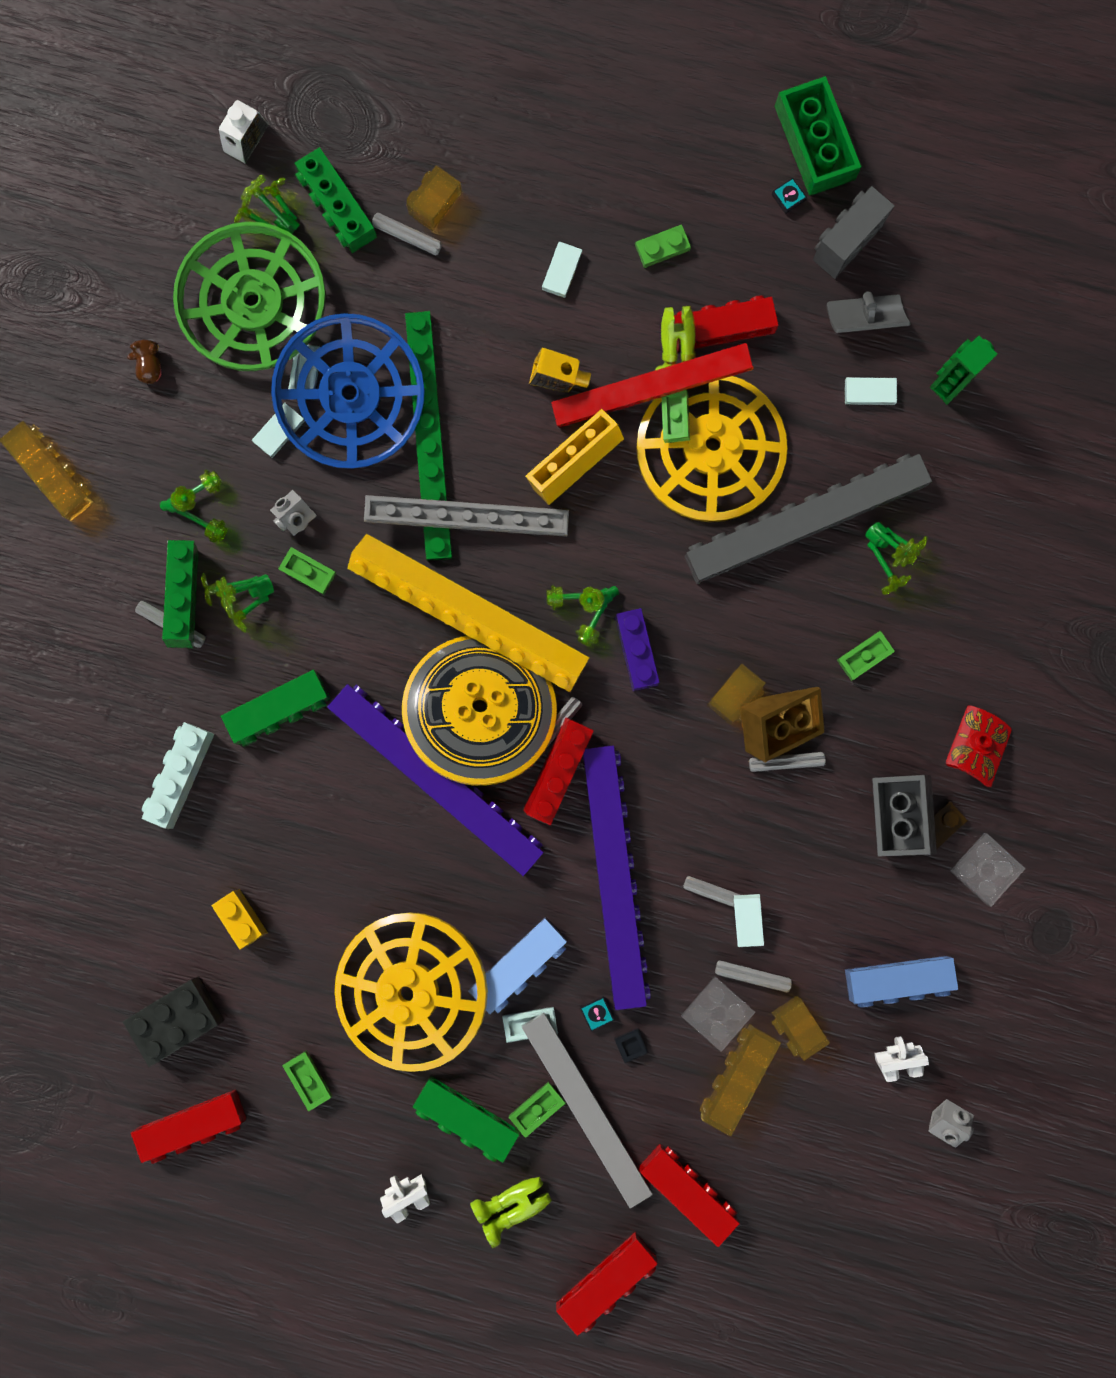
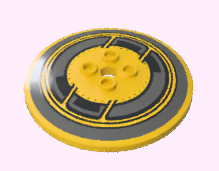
(473, 744)

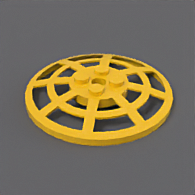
(718, 461)
(424, 988)

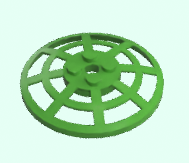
(242, 285)

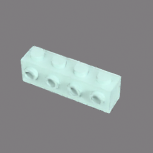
(178, 775)

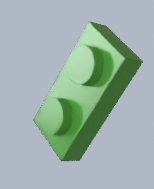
(662, 246)
(676, 417)
(307, 570)
(865, 655)
(307, 1080)
(537, 1109)

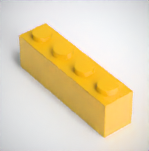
(575, 457)

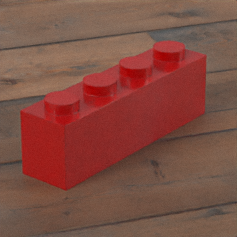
(732, 322)
(558, 771)
(189, 1126)
(689, 1195)
(606, 1284)

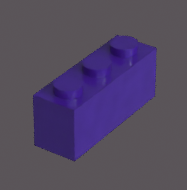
(636, 649)

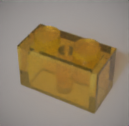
(433, 197)
(736, 692)
(800, 1028)

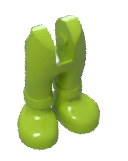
(671, 332)
(520, 1213)

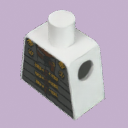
(244, 127)

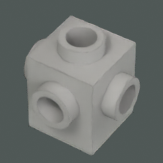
(292, 513)
(951, 1123)

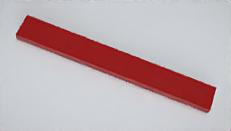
(653, 385)

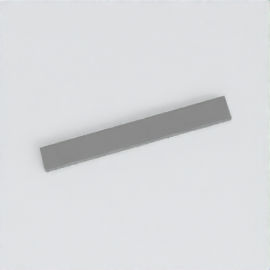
(466, 515)
(587, 1110)

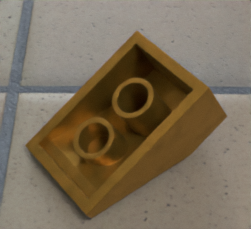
(781, 722)

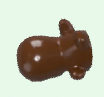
(147, 364)

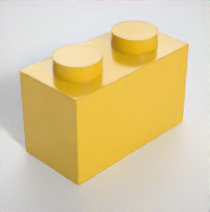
(239, 919)

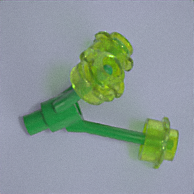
(183, 500)
(592, 600)

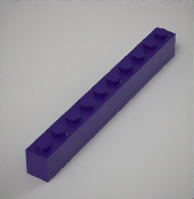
(457, 798)
(614, 878)

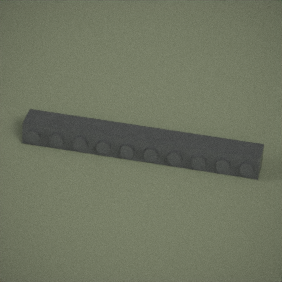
(808, 518)

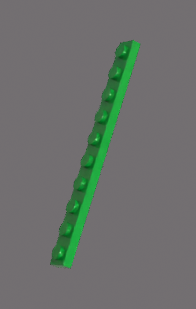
(428, 431)

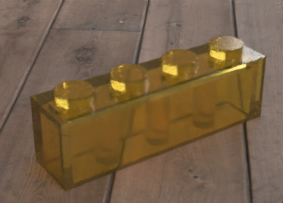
(47, 471)
(739, 1080)

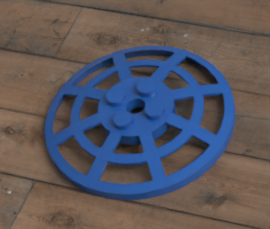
(332, 386)

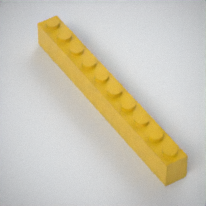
(467, 612)

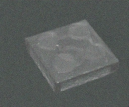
(987, 869)
(718, 1014)

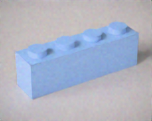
(520, 963)

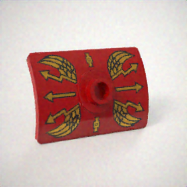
(979, 745)

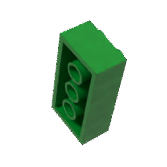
(817, 136)

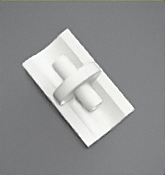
(901, 1057)
(403, 1194)

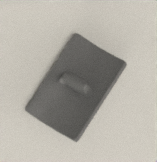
(867, 313)

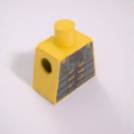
(557, 371)

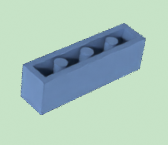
(901, 980)

